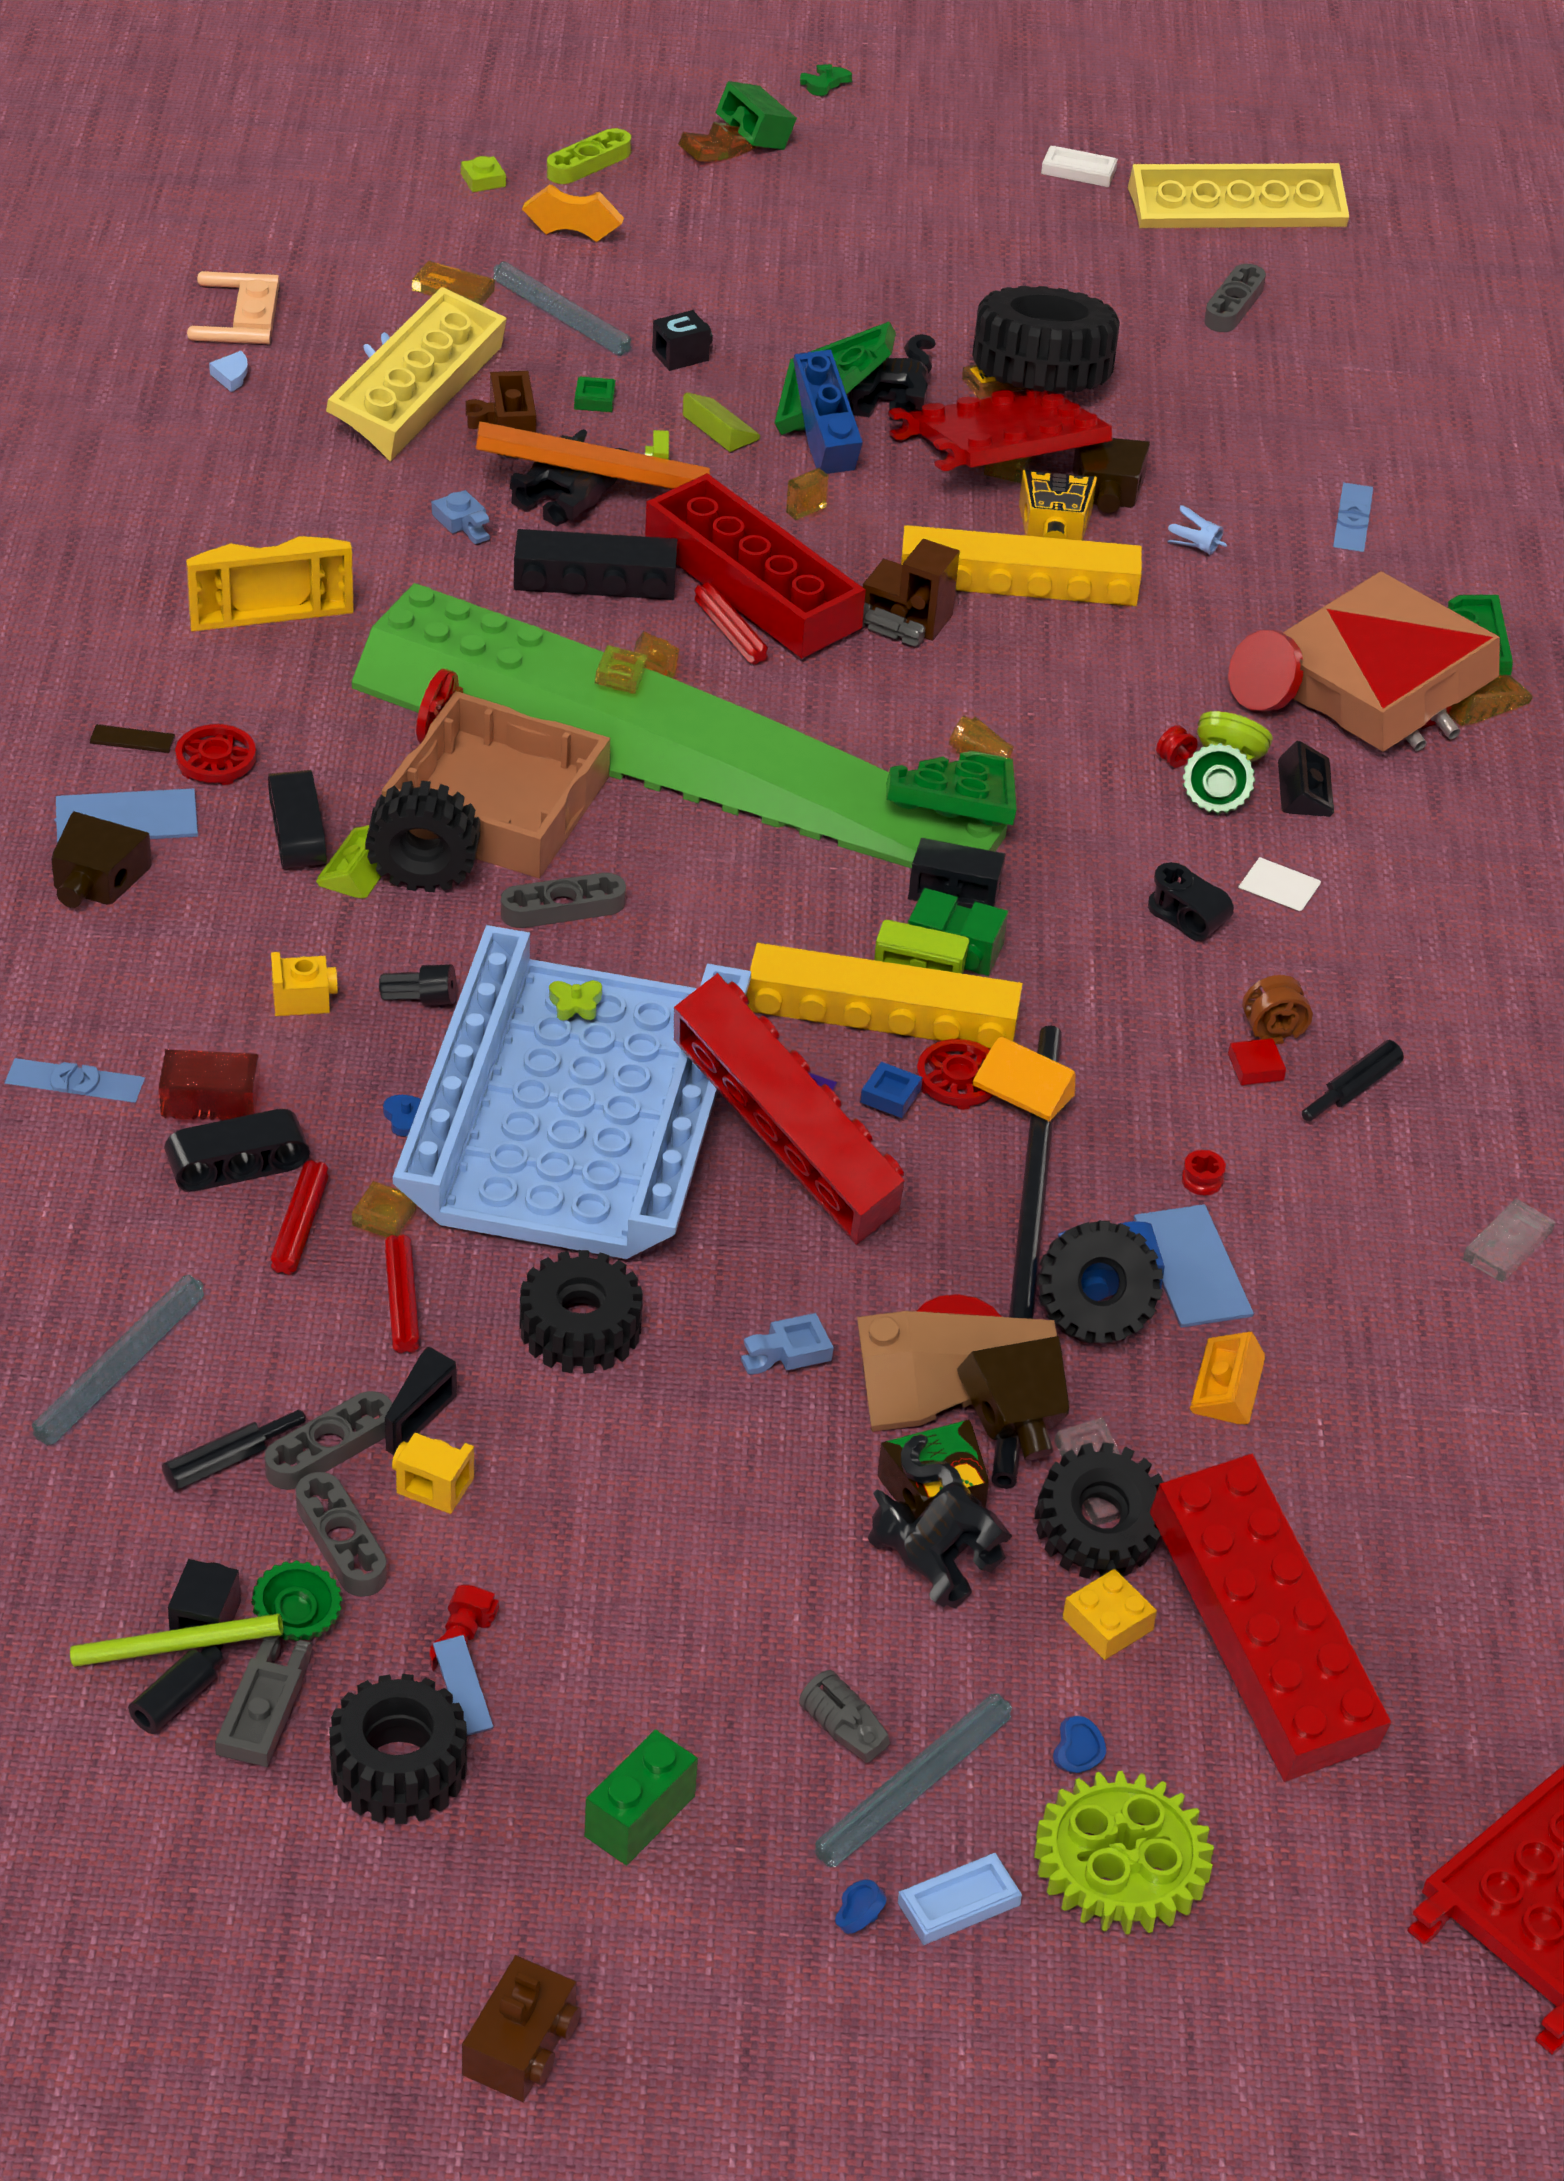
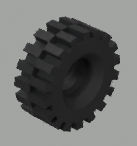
(418, 859)
(1062, 1287)
(580, 1337)
(1108, 1478)

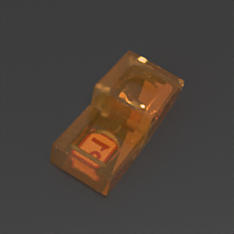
(720, 144)

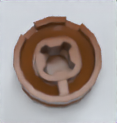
(1279, 1010)

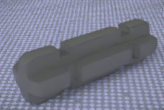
(893, 626)

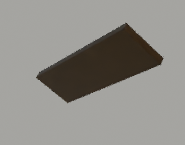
(132, 738)

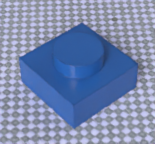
(891, 1089)

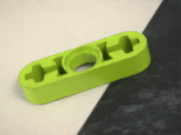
(588, 156)

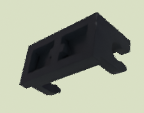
(957, 871)

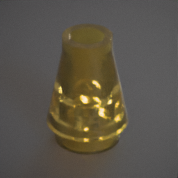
(978, 737)

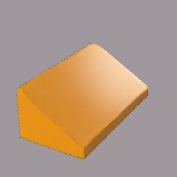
(1026, 1079)
(1229, 1378)

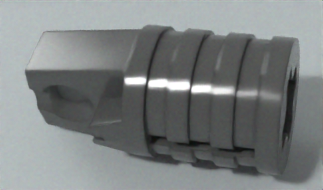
(844, 1715)

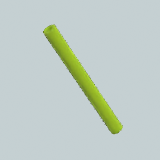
(176, 1640)

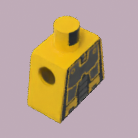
(1056, 504)

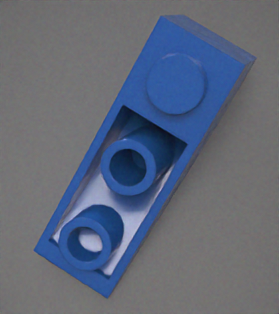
(827, 413)

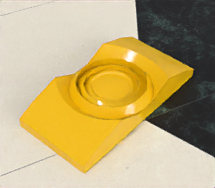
(269, 584)

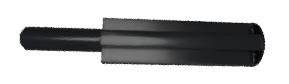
(1356, 1078)
(226, 1450)

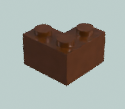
(919, 588)

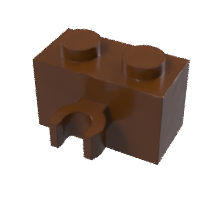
(509, 403)
(520, 2028)

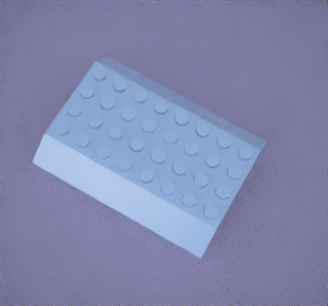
(554, 1123)

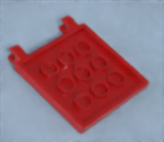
(1002, 427)
(1511, 1896)

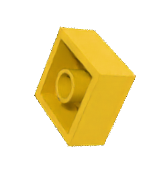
(1109, 1614)

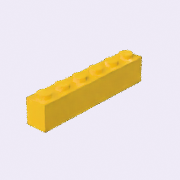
(1038, 565)
(882, 996)

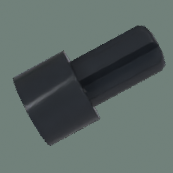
(432, 985)

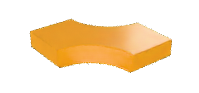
(587, 214)

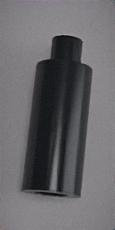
(175, 1689)

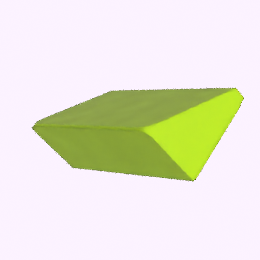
(718, 422)
(349, 868)
(921, 947)

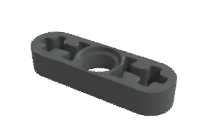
(1244, 284)
(592, 886)
(319, 1458)
(341, 1553)

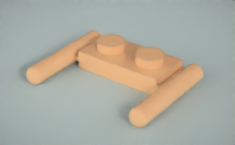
(253, 310)

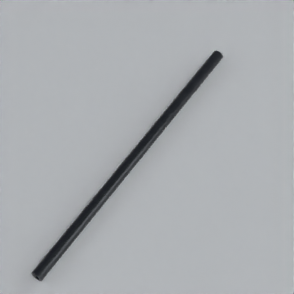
(1028, 1245)

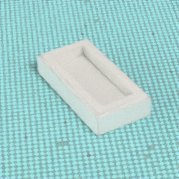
(1079, 166)

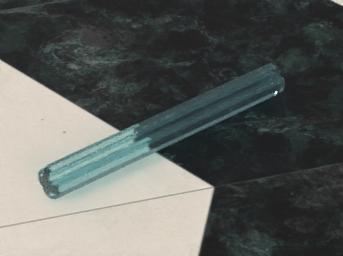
(562, 308)
(117, 1360)
(912, 1780)

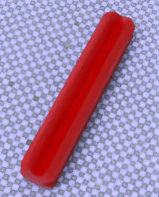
(731, 623)
(299, 1217)
(402, 1294)

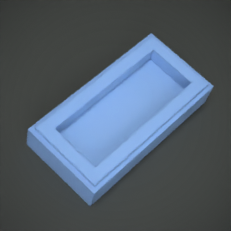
(959, 1898)

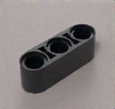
(297, 819)
(236, 1150)

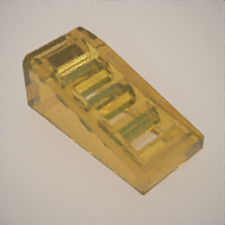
(1490, 701)

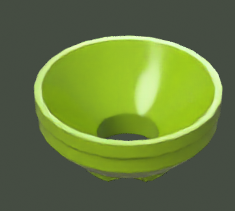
(1236, 731)

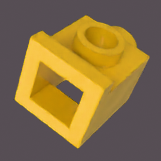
(302, 984)
(433, 1471)

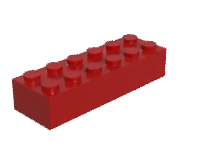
(757, 565)
(788, 1107)
(1269, 1617)

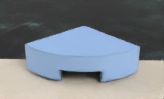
(230, 370)

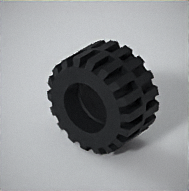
(398, 1783)

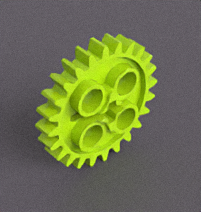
(1123, 1852)

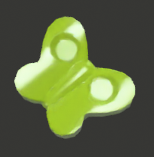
(575, 999)

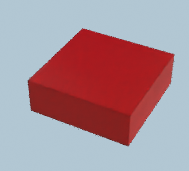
(1257, 1061)

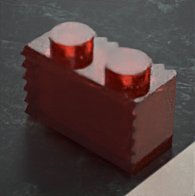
(208, 1084)

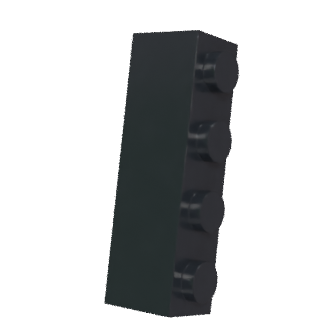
(595, 564)

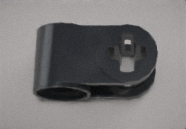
(1190, 905)

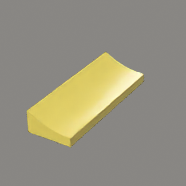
(1238, 195)
(418, 370)

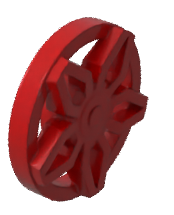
(436, 696)
(215, 753)
(954, 1071)

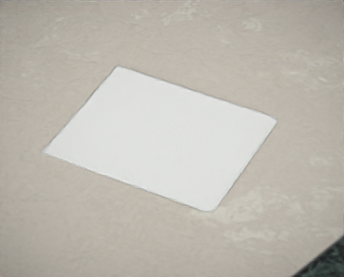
(1280, 884)

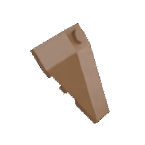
(915, 1358)

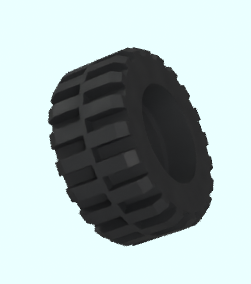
(1045, 339)

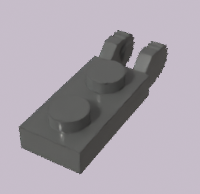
(262, 1703)

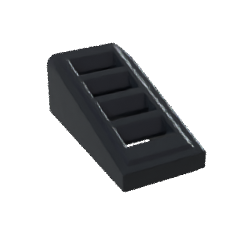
(421, 1398)

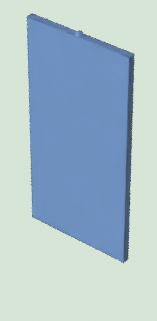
(156, 812)
(1197, 1267)

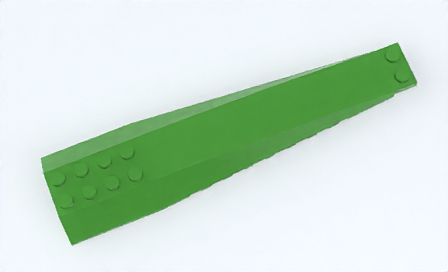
(659, 734)

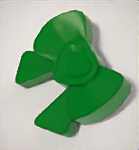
(829, 78)

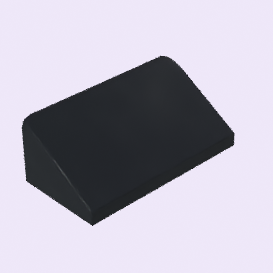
(1305, 781)

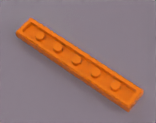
(585, 456)

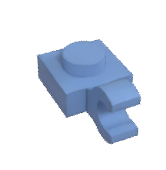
(462, 512)
(794, 1341)

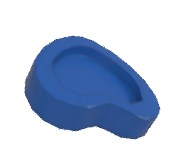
(401, 1112)
(1080, 1745)
(860, 1906)

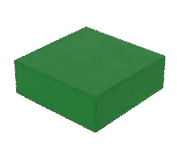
(594, 394)

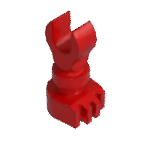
(469, 1609)

